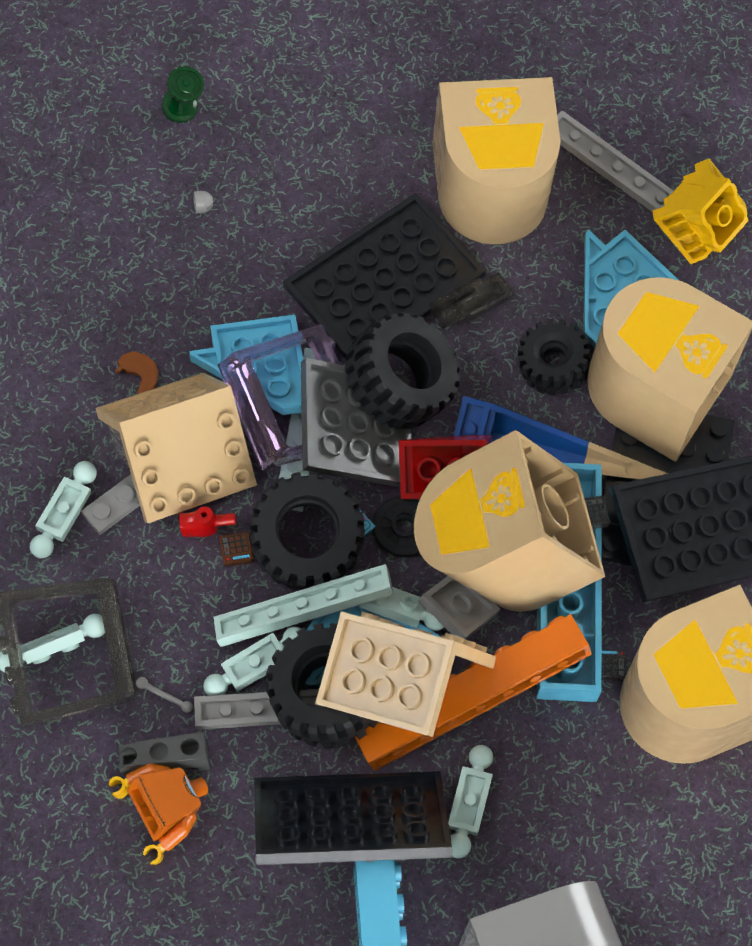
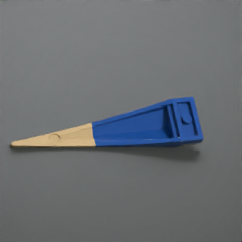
(488, 418)

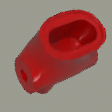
(204, 522)

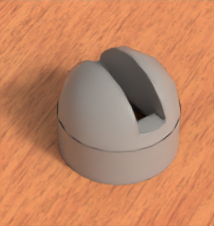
(202, 201)

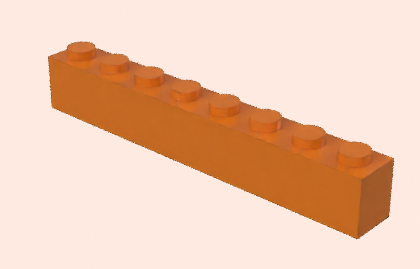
(482, 688)

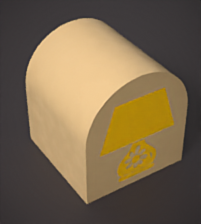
(495, 155)
(664, 360)
(509, 525)
(693, 681)

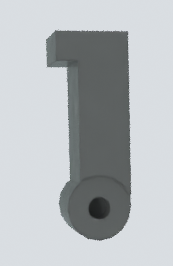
(174, 751)

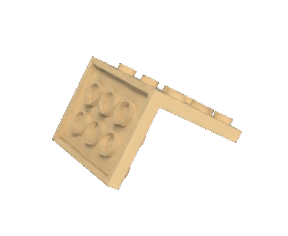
(182, 444)
(392, 671)

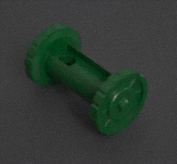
(184, 89)

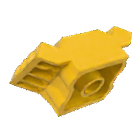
(702, 213)

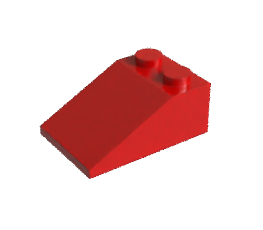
(426, 457)

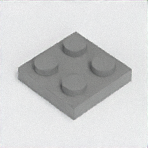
(458, 607)

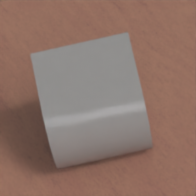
(554, 918)

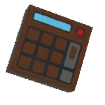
(236, 549)

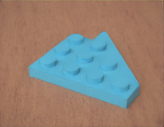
(610, 270)
(277, 372)

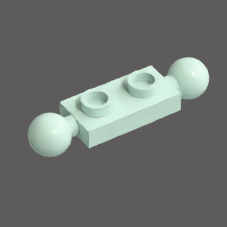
(63, 509)
(403, 608)
(63, 639)
(247, 665)
(470, 800)

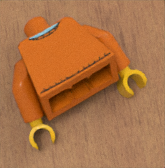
(164, 802)

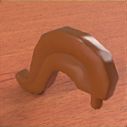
(139, 365)

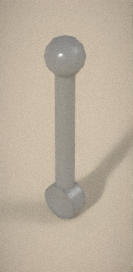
(142, 683)

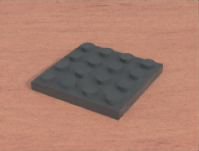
(339, 434)

